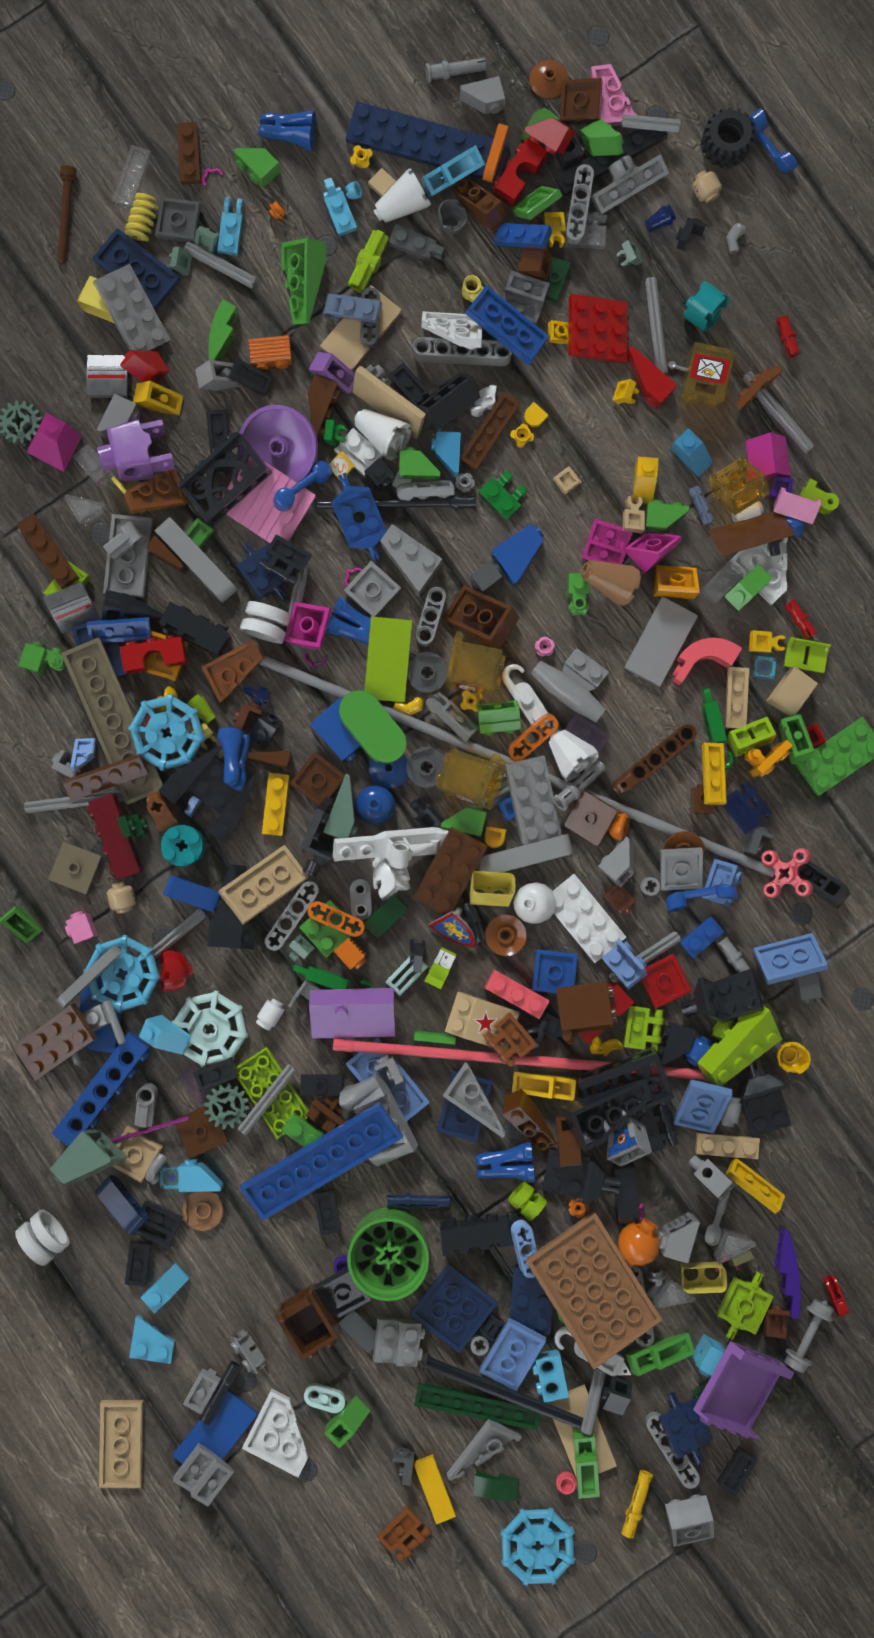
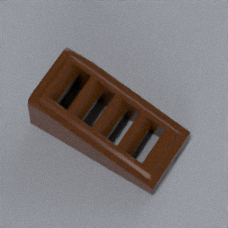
(160, 551)
(277, 758)

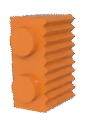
(270, 352)
(351, 953)

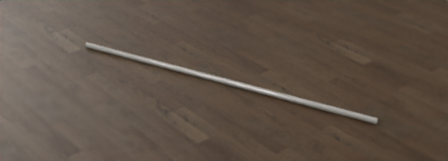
(487, 753)

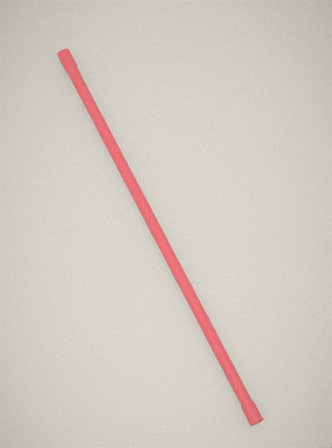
(350, 1045)

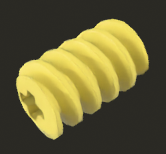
(140, 217)

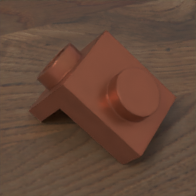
(242, 717)
(776, 1322)

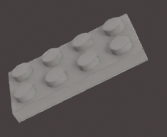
(131, 310)
(532, 800)

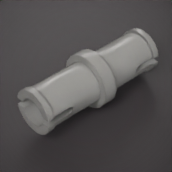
(734, 956)

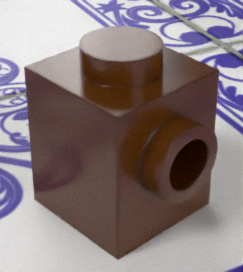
(697, 801)

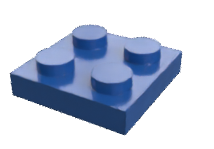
(553, 970)

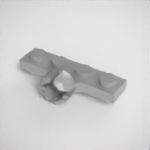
(628, 181)

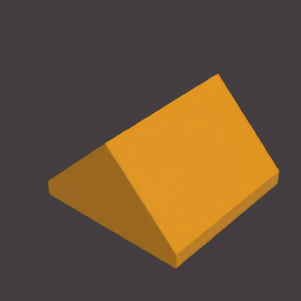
(676, 582)

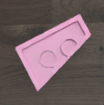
(613, 101)

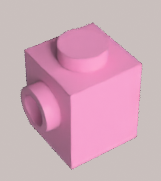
(80, 927)

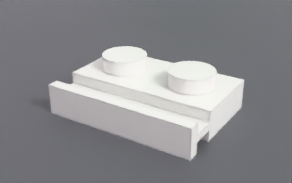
(359, 451)

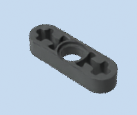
(364, 331)

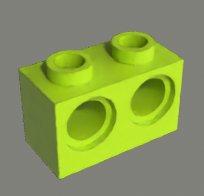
(751, 736)

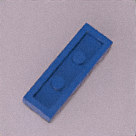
(523, 235)
(120, 629)

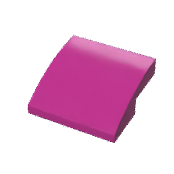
(606, 542)

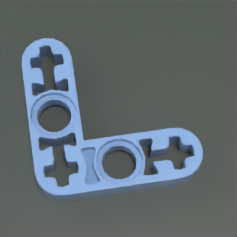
(519, 1242)

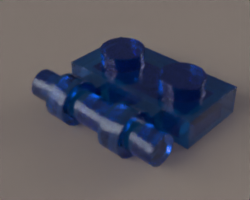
(741, 811)

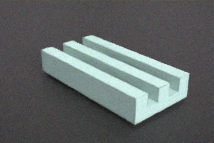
(405, 987)

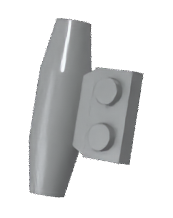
(574, 683)

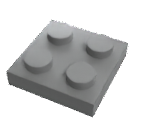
(372, 589)
(681, 868)

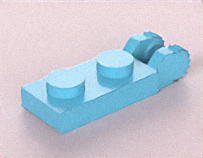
(230, 228)

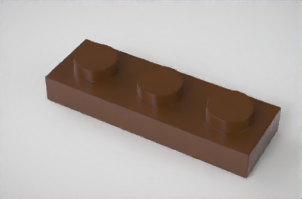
(188, 153)

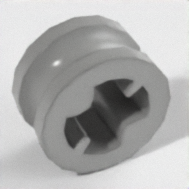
(656, 888)
(482, 1351)

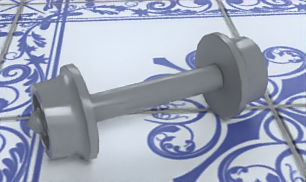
(796, 1359)

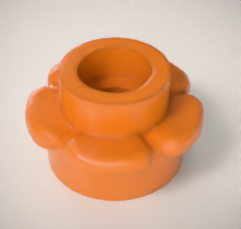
(277, 211)
(573, 1208)

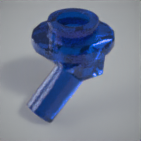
(261, 695)

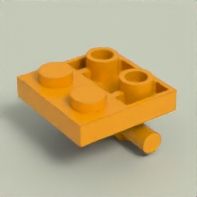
(764, 764)

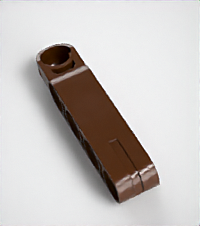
(628, 777)

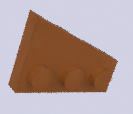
(156, 493)
(232, 668)

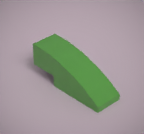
(221, 330)
(659, 1354)
(586, 1464)

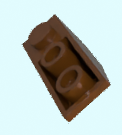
(480, 203)
(535, 261)
(321, 399)
(526, 1118)

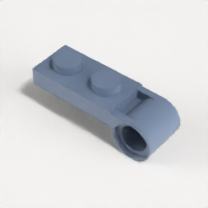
(352, 308)

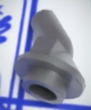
(656, 1276)

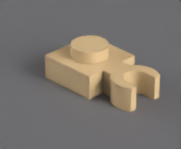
(633, 517)

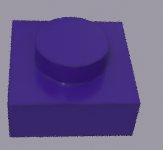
(778, 483)

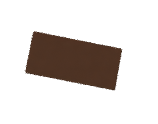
(750, 533)

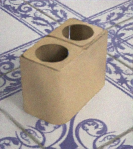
(792, 691)

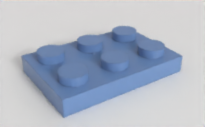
(790, 958)
(702, 1106)
(512, 1354)

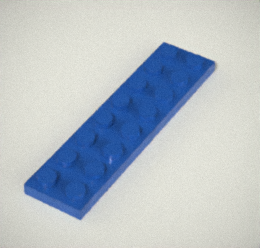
(321, 1161)

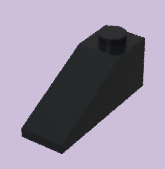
(123, 606)
(824, 884)

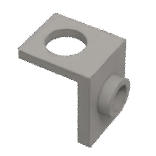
(304, 990)

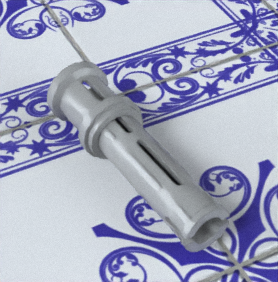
(445, 70)
(571, 791)

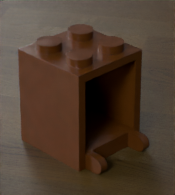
(586, 1009)
(301, 1315)

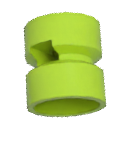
(528, 1201)

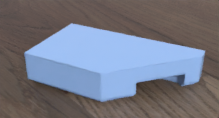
(83, 752)

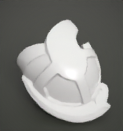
(390, 878)

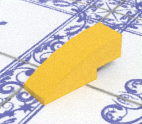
(546, 1085)

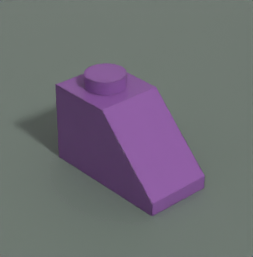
(332, 368)

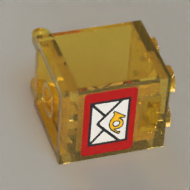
(710, 367)
(474, 667)
(471, 778)

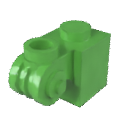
(578, 591)
(36, 657)

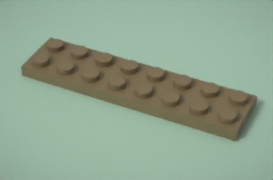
(109, 712)

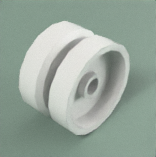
(265, 622)
(42, 1237)

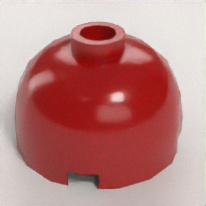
(174, 970)

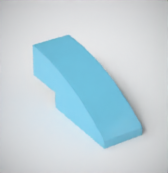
(452, 171)

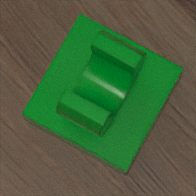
(332, 432)

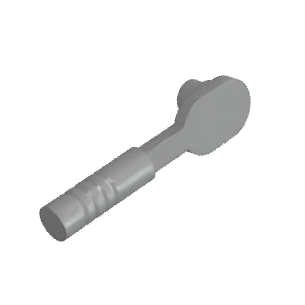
(714, 1231)

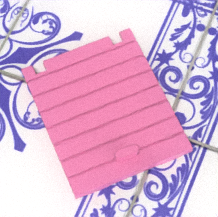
(259, 513)

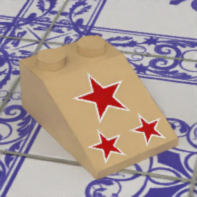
(475, 1016)

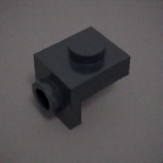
(693, 226)
(265, 729)

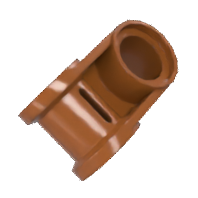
(163, 814)

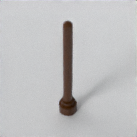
(68, 176)

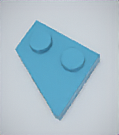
(150, 1343)

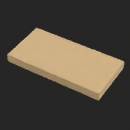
(345, 338)
(387, 400)
(263, 884)
(577, 1404)
(121, 1443)

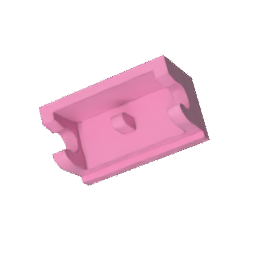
(796, 506)

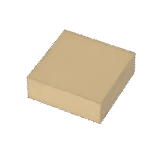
(381, 182)
(567, 480)

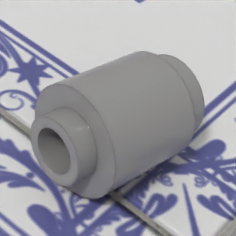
(732, 1112)

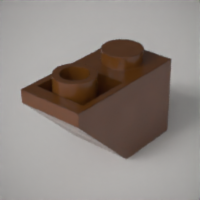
(568, 1147)

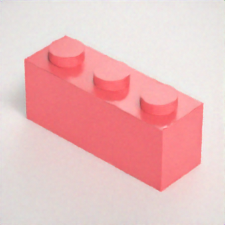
(516, 993)

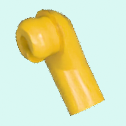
(411, 708)

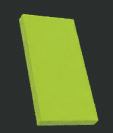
(388, 658)
(256, 1078)

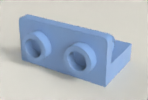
(723, 873)
(625, 964)

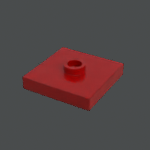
(665, 981)

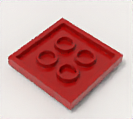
(597, 328)

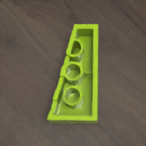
(740, 1047)

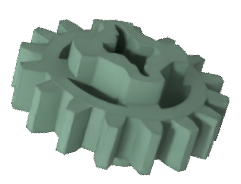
(13, 418)
(216, 1100)

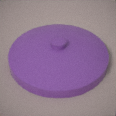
(282, 440)

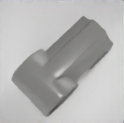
(129, 537)
(146, 1107)

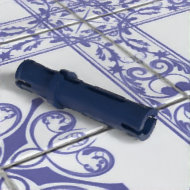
(418, 1201)

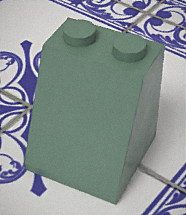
(87, 1156)

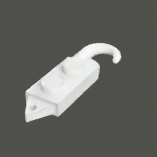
(526, 697)
(613, 1366)

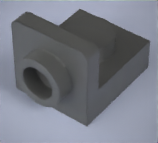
(754, 840)
(406, 1460)

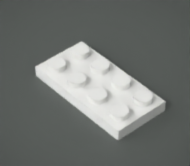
(585, 919)

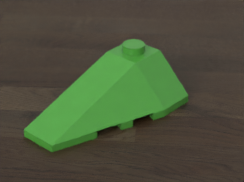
(304, 268)

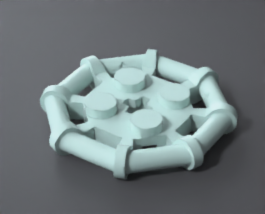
(221, 1026)

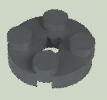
(419, 664)
(415, 762)

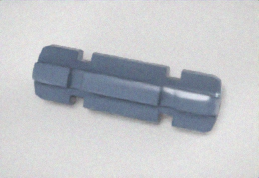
(701, 505)

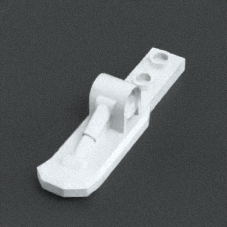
(395, 845)

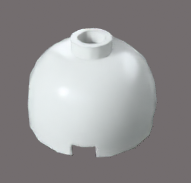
(534, 903)

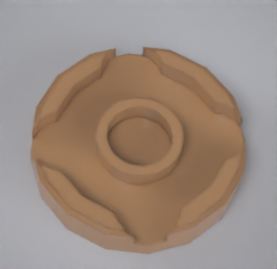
(203, 1210)

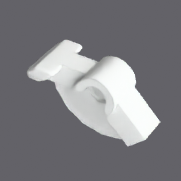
(486, 401)

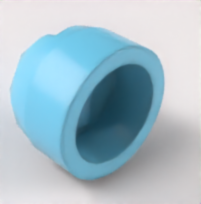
(353, 190)

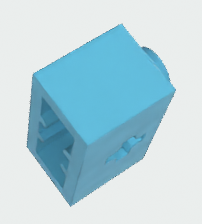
(708, 1355)

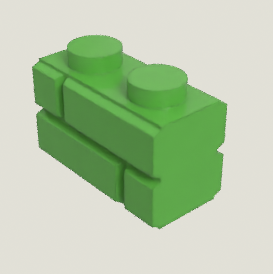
(498, 717)
(795, 732)

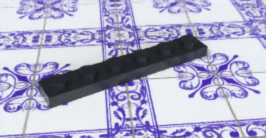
(632, 145)

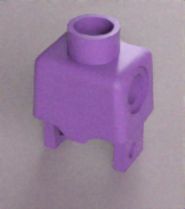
(129, 451)

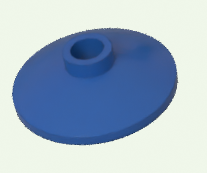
(391, 779)

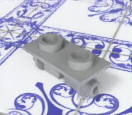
(253, 1358)

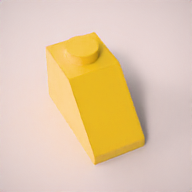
(157, 398)
(645, 479)

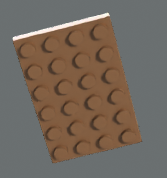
(593, 1290)

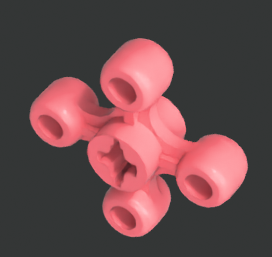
(793, 867)

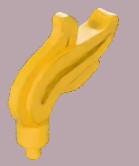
(606, 1047)

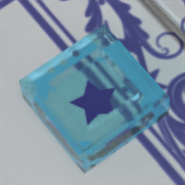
(764, 667)
(169, 1177)

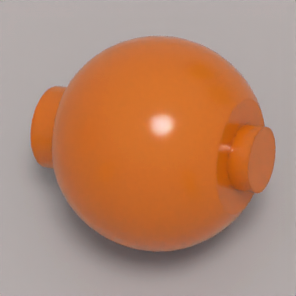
(639, 1243)

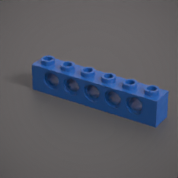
(134, 1044)

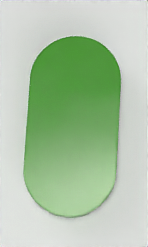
(372, 727)

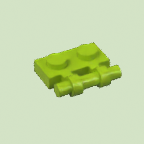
(637, 1027)

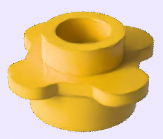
(361, 162)
(521, 441)
(476, 697)

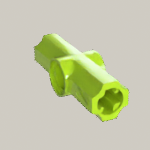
(368, 261)

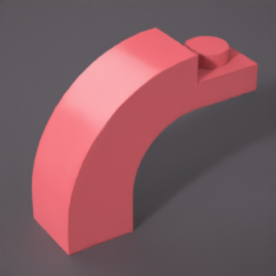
(710, 648)

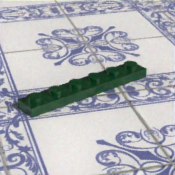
(475, 1406)

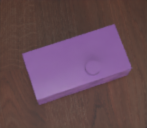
(352, 1013)

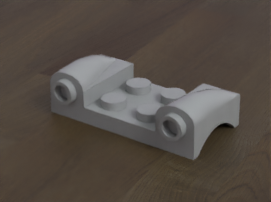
(365, 1095)

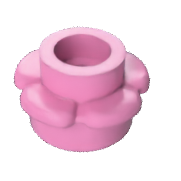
(544, 641)

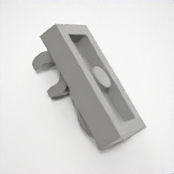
(202, 1390)

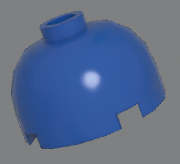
(375, 805)

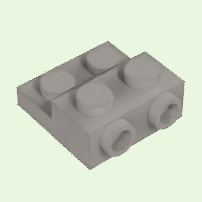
(398, 1341)

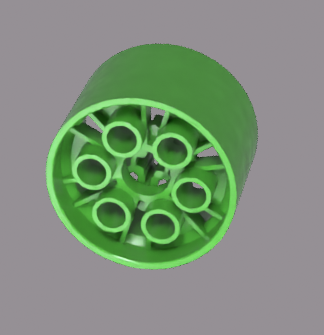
(403, 1282)

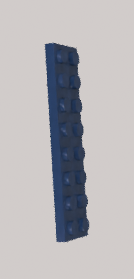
(416, 138)

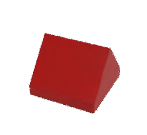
(815, 734)

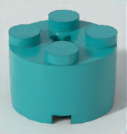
(706, 306)
(171, 846)

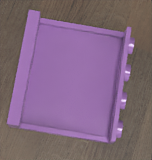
(739, 1389)

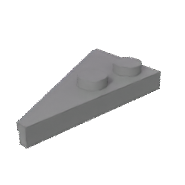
(468, 1095)
(483, 1446)

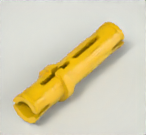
(633, 1513)

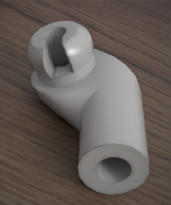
(732, 237)
(155, 1166)

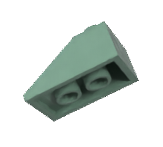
(343, 817)

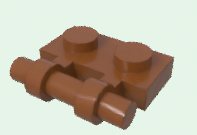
(515, 1036)
(399, 1529)

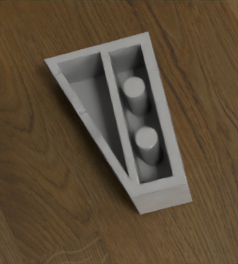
(411, 558)

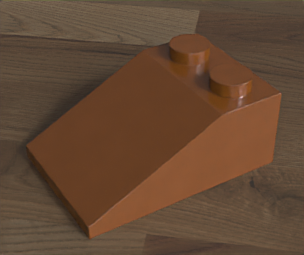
(482, 617)

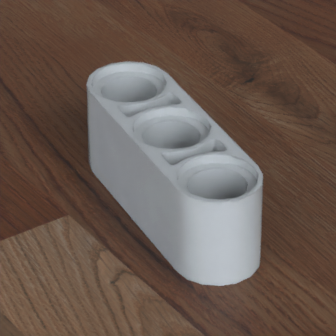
(431, 607)

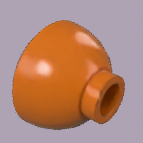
(620, 827)

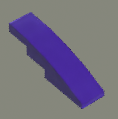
(787, 1265)

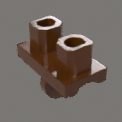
(317, 1109)

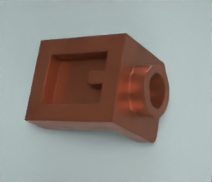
(620, 899)

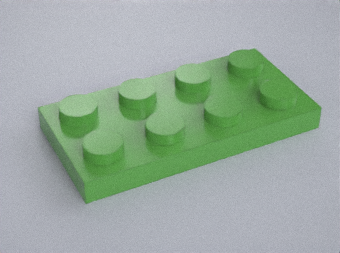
(839, 756)

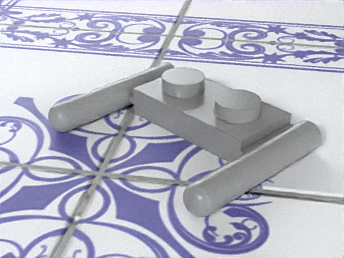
(99, 1017)

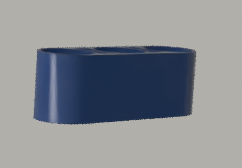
(122, 1204)

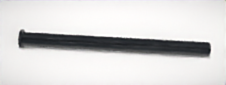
(503, 1392)

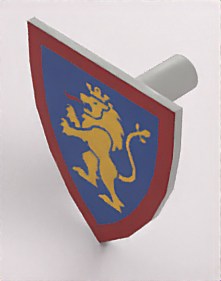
(454, 928)

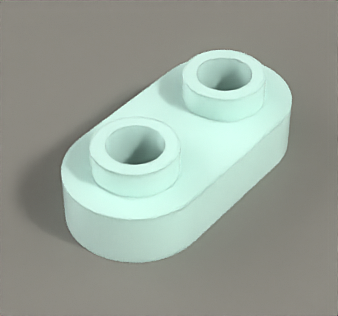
(323, 1400)

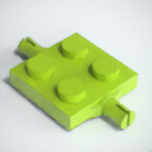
(745, 1305)

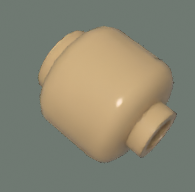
(706, 186)
(121, 897)

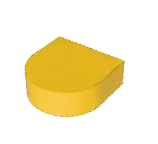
(534, 415)
(494, 837)

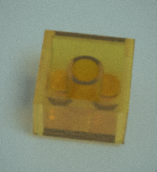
(738, 485)

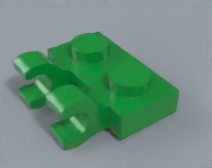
(499, 498)

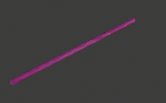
(150, 1129)

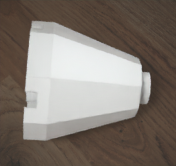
(571, 754)

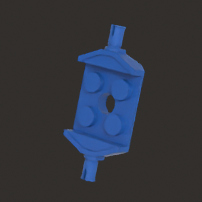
(362, 534)

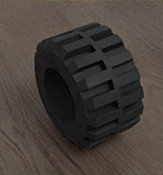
(728, 122)

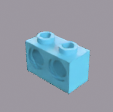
(552, 1375)

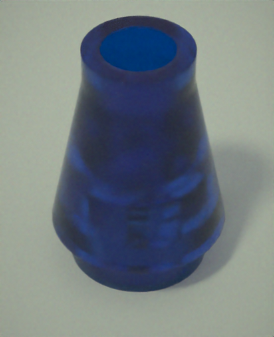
(662, 218)

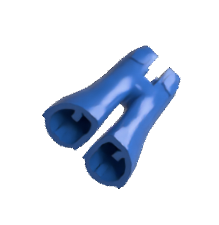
(293, 128)
(346, 612)
(235, 750)
(521, 1171)

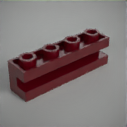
(120, 850)

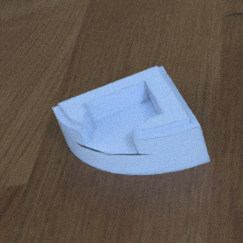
(193, 803)

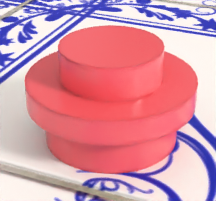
(566, 1482)

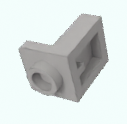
(58, 764)
(393, 1071)

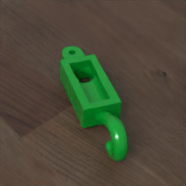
(714, 723)
(327, 978)

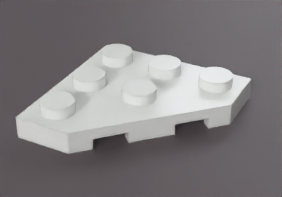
(454, 328)
(775, 566)
(278, 1435)

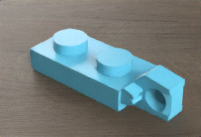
(338, 209)

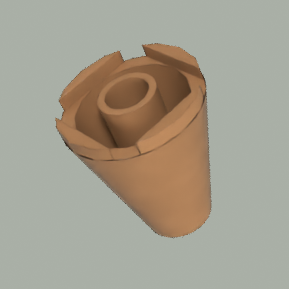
(612, 580)

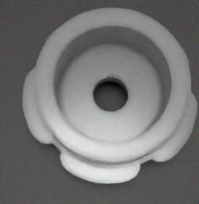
(464, 487)

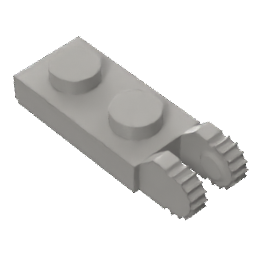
(425, 489)
(452, 716)

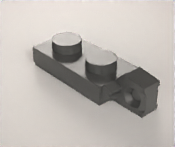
(415, 243)

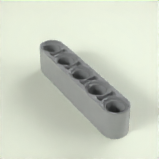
(453, 357)
(195, 560)
(526, 855)

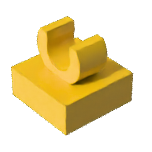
(624, 392)

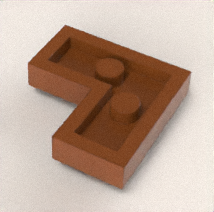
(758, 383)

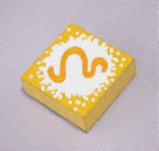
(341, 464)

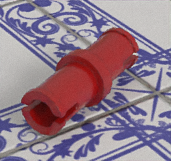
(788, 336)
(800, 619)

